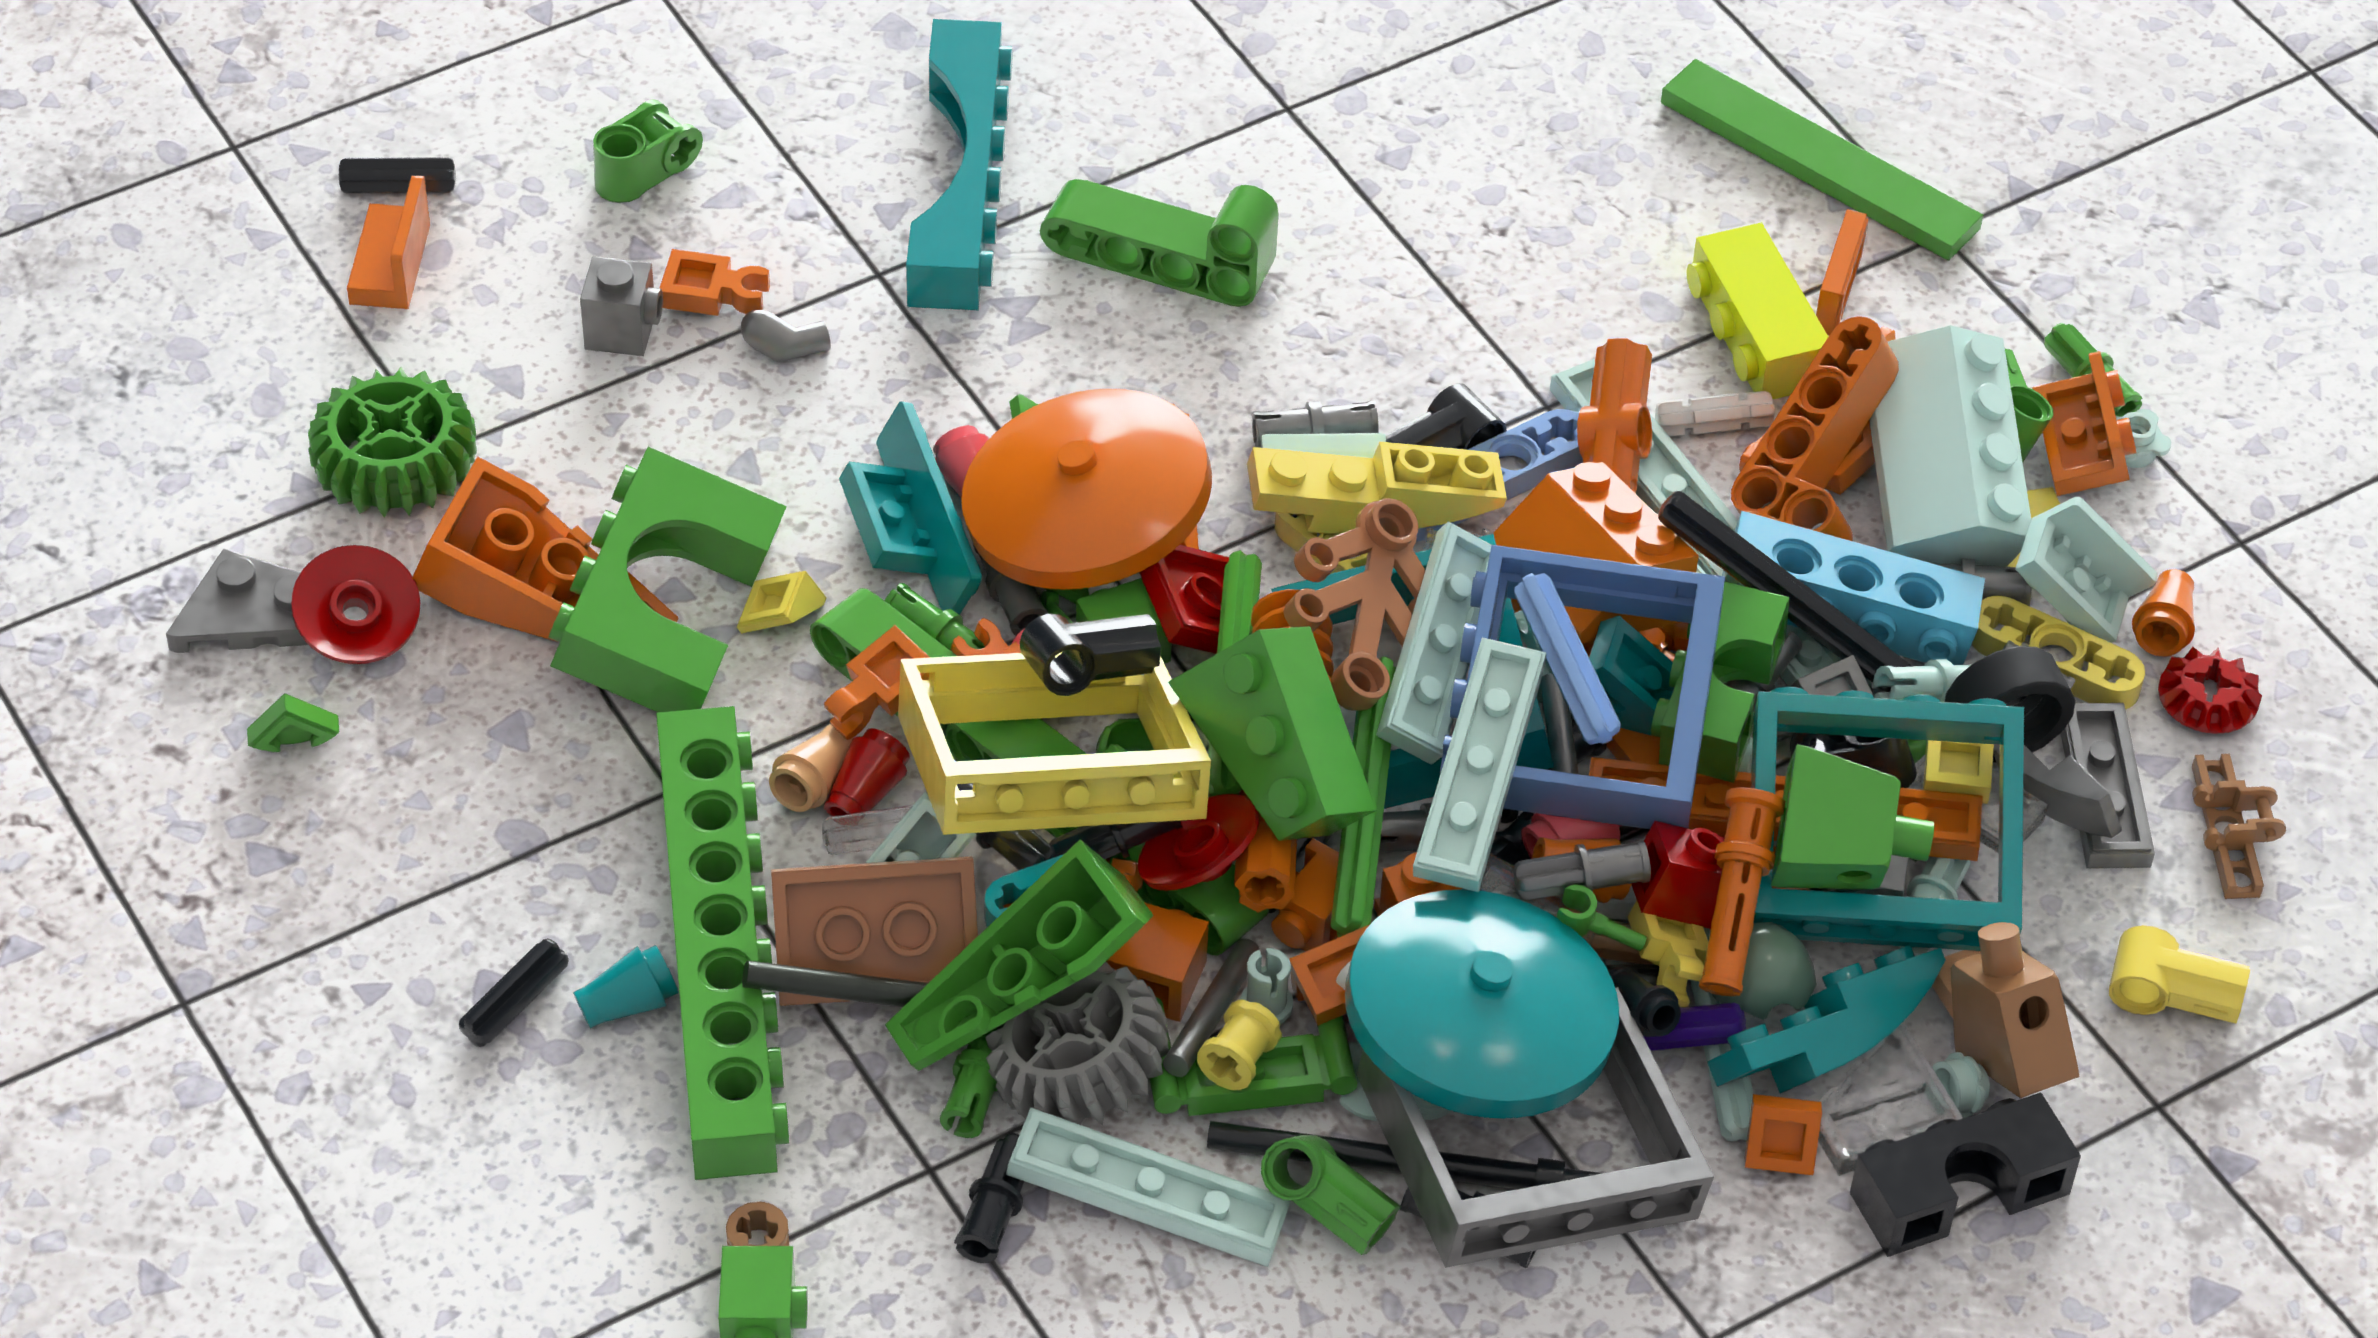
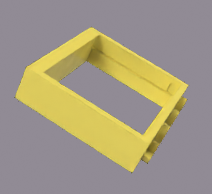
(1049, 790)

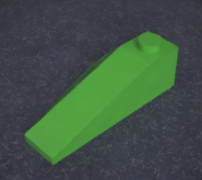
(1032, 951)

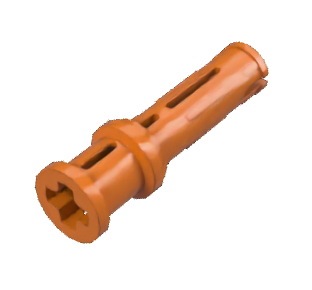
(1743, 860)

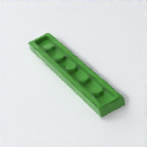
(1822, 159)

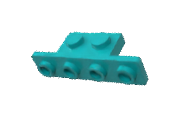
(909, 512)

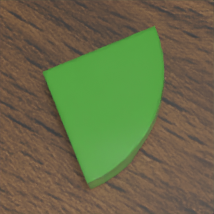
(292, 723)

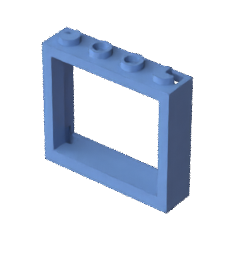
(1621, 590)

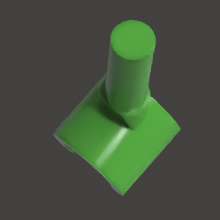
(1585, 901)

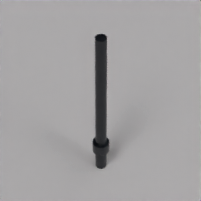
(1380, 1158)

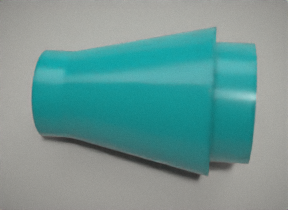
(627, 988)

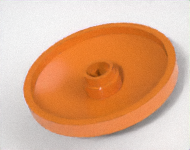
(1086, 489)

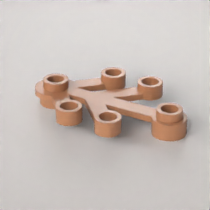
(1388, 534)

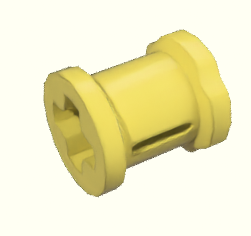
(1232, 1054)

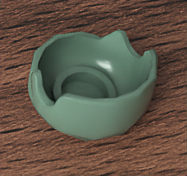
(1774, 972)

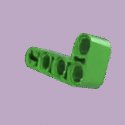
(1168, 244)

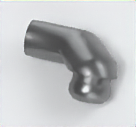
(781, 340)

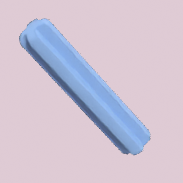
(1567, 659)

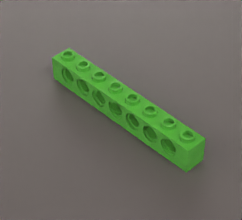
(714, 938)

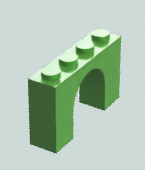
(611, 631)

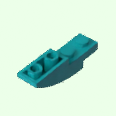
(1836, 1023)

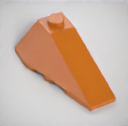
(507, 555)

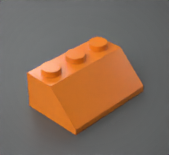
(1595, 517)

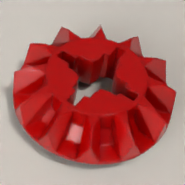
(2184, 697)

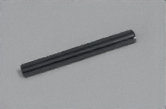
(1760, 572)

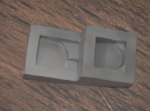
(2070, 794)

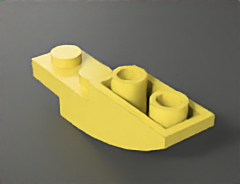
(1333, 489)

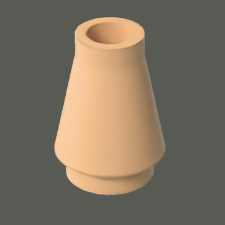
(808, 771)

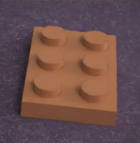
(874, 918)

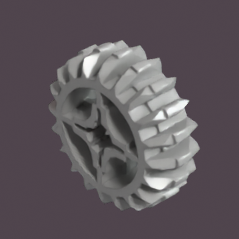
(1081, 1048)

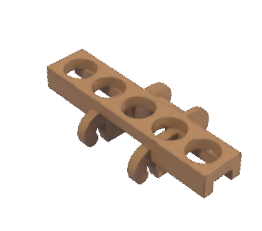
(2237, 835)

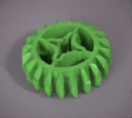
(392, 458)

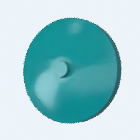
(1481, 1004)

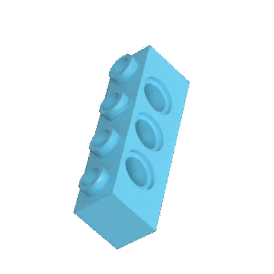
(1899, 600)

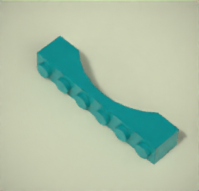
(949, 239)

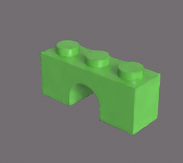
(1746, 649)

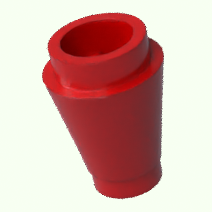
(867, 773)

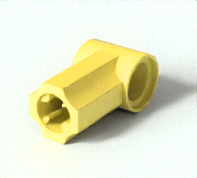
(2157, 974)

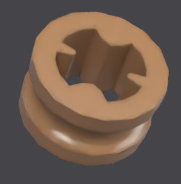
(757, 1217)

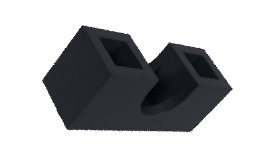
(2009, 1148)

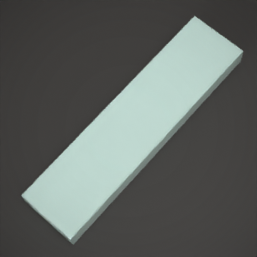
(1429, 662)
(1479, 765)
(1148, 1187)

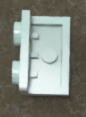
(2083, 567)

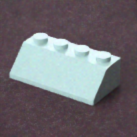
(1951, 451)

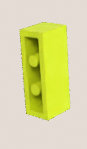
(1756, 307)

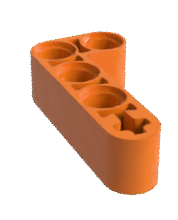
(1856, 373)

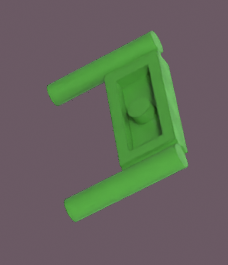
(1287, 1075)

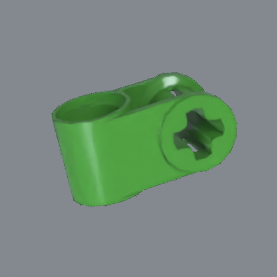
(638, 151)

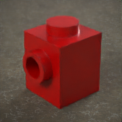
(1682, 874)

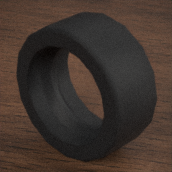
(2016, 674)

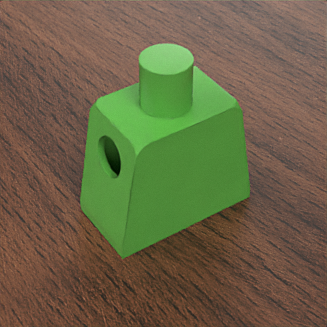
(1842, 825)

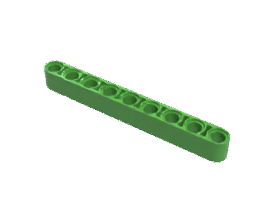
(866, 617)

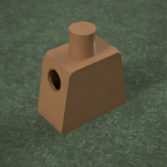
(2011, 1014)

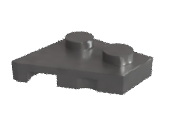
(239, 603)

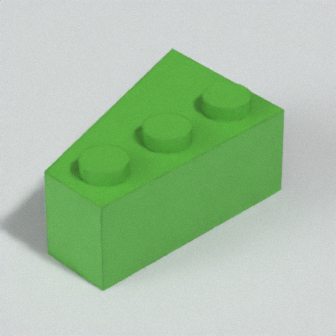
(1280, 731)

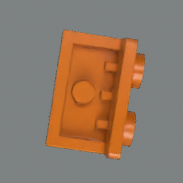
(2083, 436)

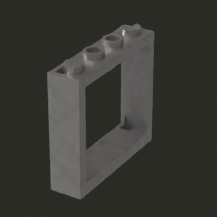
(1561, 1211)

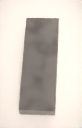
(2103, 746)

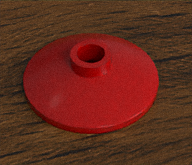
(360, 579)
(1202, 847)

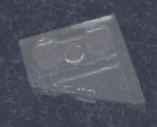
(1882, 1099)

